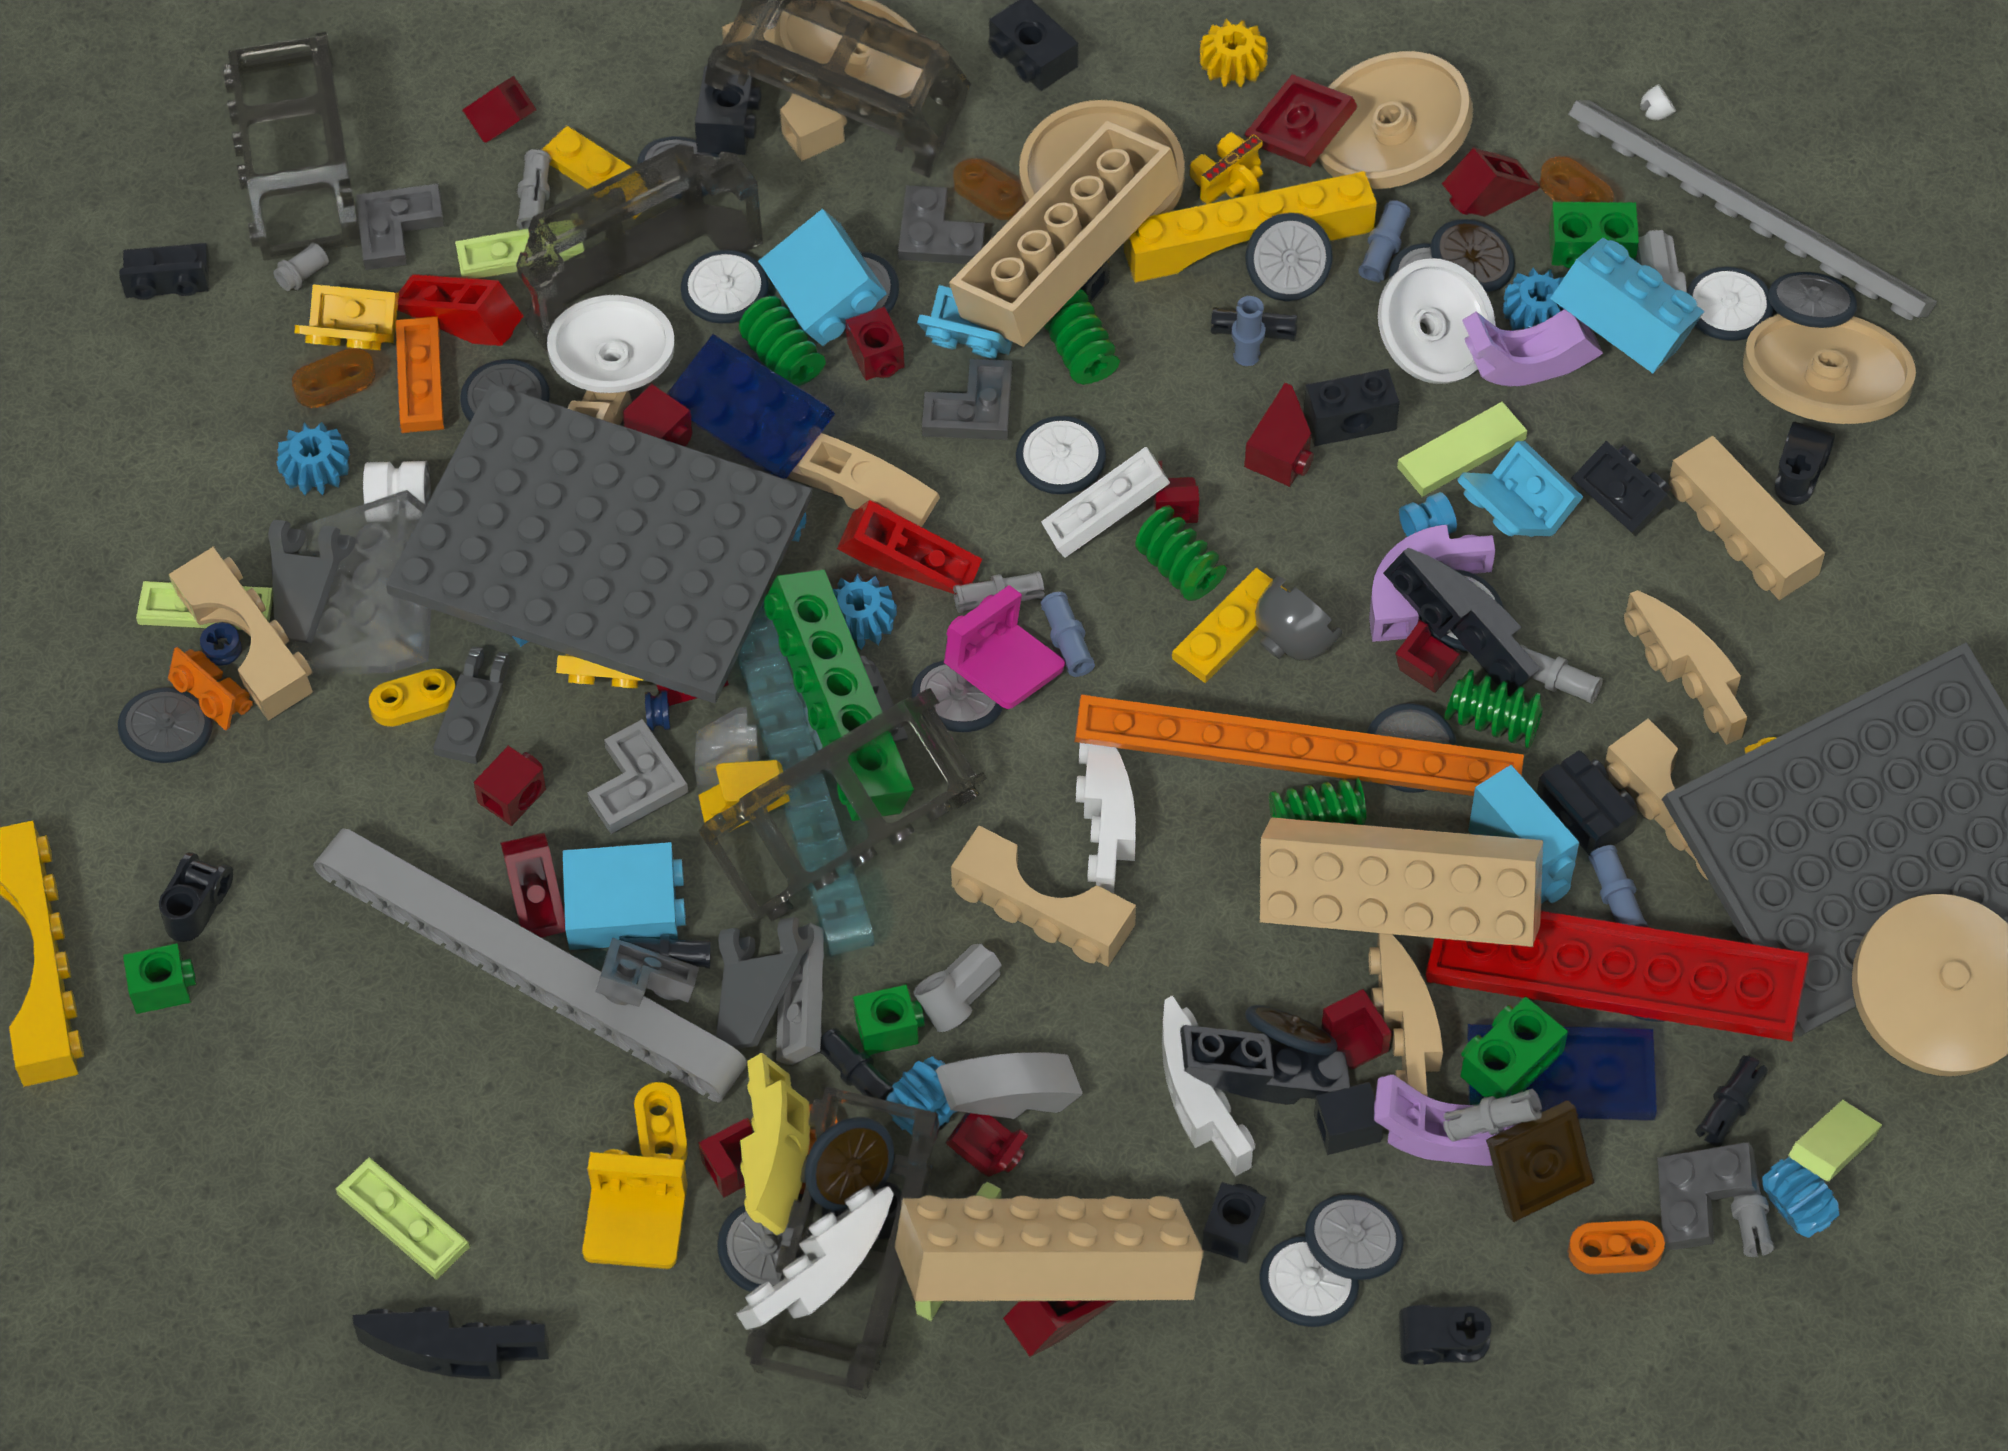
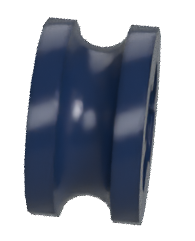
(218, 631)
(657, 710)

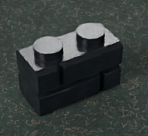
(1587, 802)

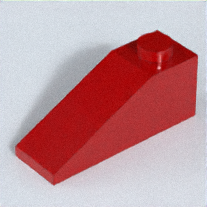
(465, 307)
(906, 549)

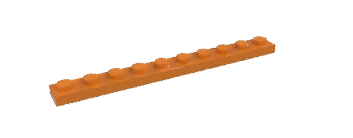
(1287, 746)

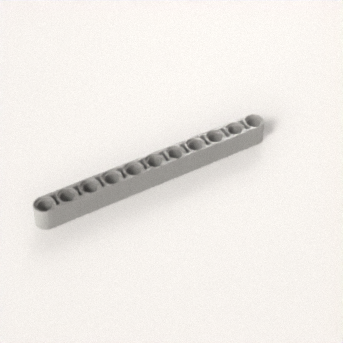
(528, 961)

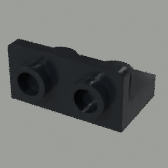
(165, 271)
(1622, 488)

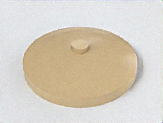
(865, 62)
(1406, 120)
(1068, 130)
(1830, 373)
(1936, 984)

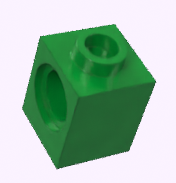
(146, 966)
(875, 1006)

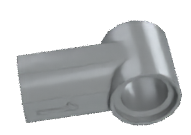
(1658, 252)
(950, 992)

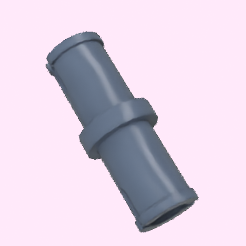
(1384, 241)
(1248, 330)
(1067, 634)
(1616, 888)

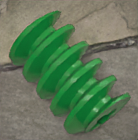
(780, 341)
(1082, 341)
(1178, 555)
(1495, 707)
(1340, 807)

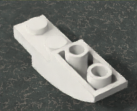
(1111, 807)
(1198, 1105)
(830, 1259)

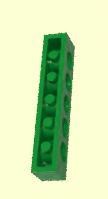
(834, 682)

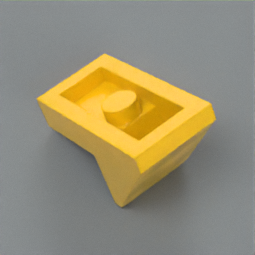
(736, 781)

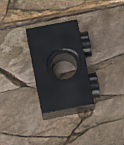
(1032, 43)
(726, 116)
(1351, 407)

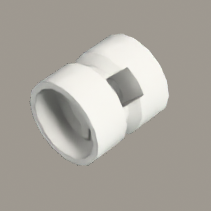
(383, 480)

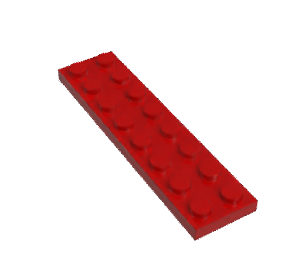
(1636, 974)

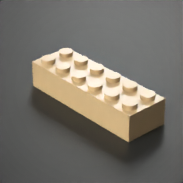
(1065, 233)
(1401, 881)
(1047, 1249)

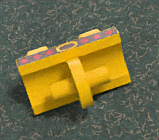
(1233, 174)

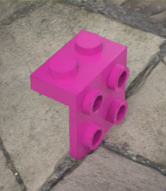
(998, 653)

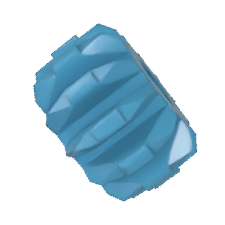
(1529, 299)
(313, 458)
(866, 609)
(921, 1090)
(1800, 1197)

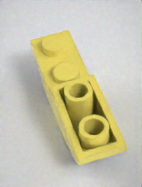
(777, 1147)

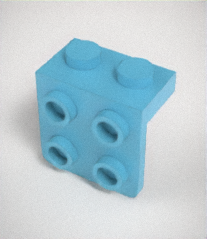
(949, 328)
(1522, 493)

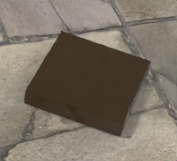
(1540, 1161)

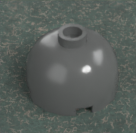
(1293, 623)

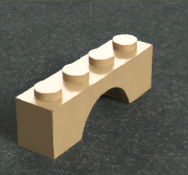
(804, 123)
(214, 595)
(1643, 767)
(1089, 923)

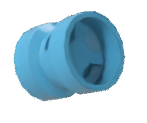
(1431, 513)

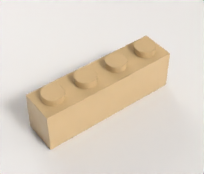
(1745, 518)

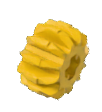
(1233, 53)

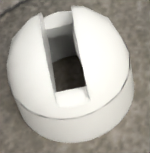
(1657, 103)

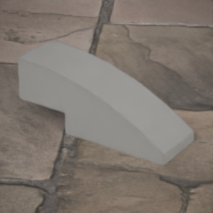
(1010, 1084)

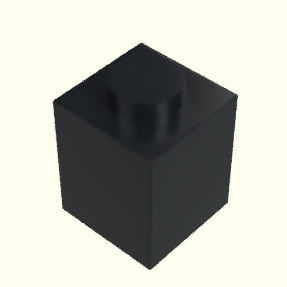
(1347, 1118)

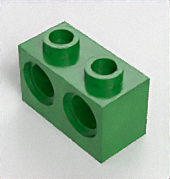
(1580, 225)
(1521, 1058)

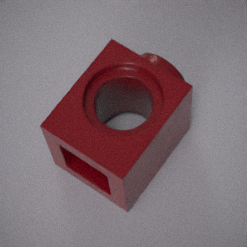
(872, 331)
(510, 785)

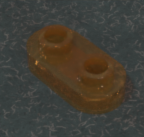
(1580, 183)
(986, 188)
(333, 378)

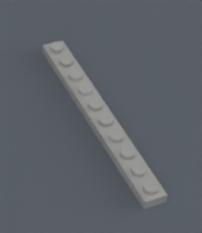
(1764, 217)

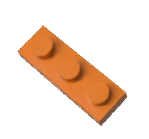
(419, 375)

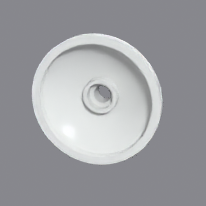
(1439, 297)
(610, 343)

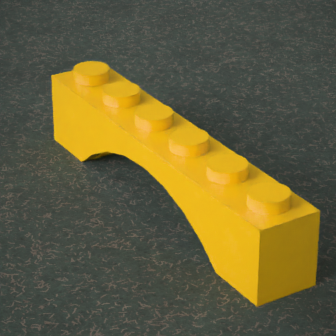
(1181, 237)
(42, 1030)

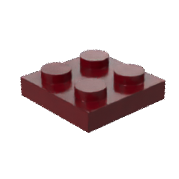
(1302, 120)

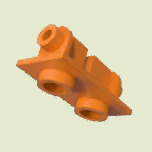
(199, 676)

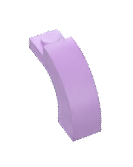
(1531, 353)
(1390, 612)
(1418, 1125)

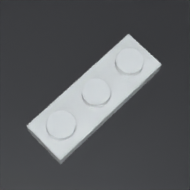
(1105, 502)

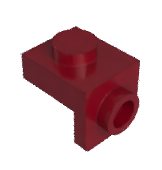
(987, 1143)

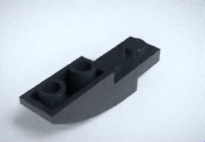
(1459, 606)
(1259, 1070)
(433, 1345)

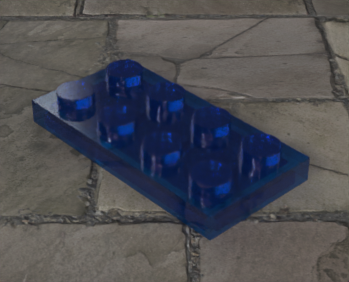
(750, 407)
(1600, 1072)

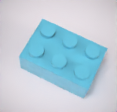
(1628, 304)

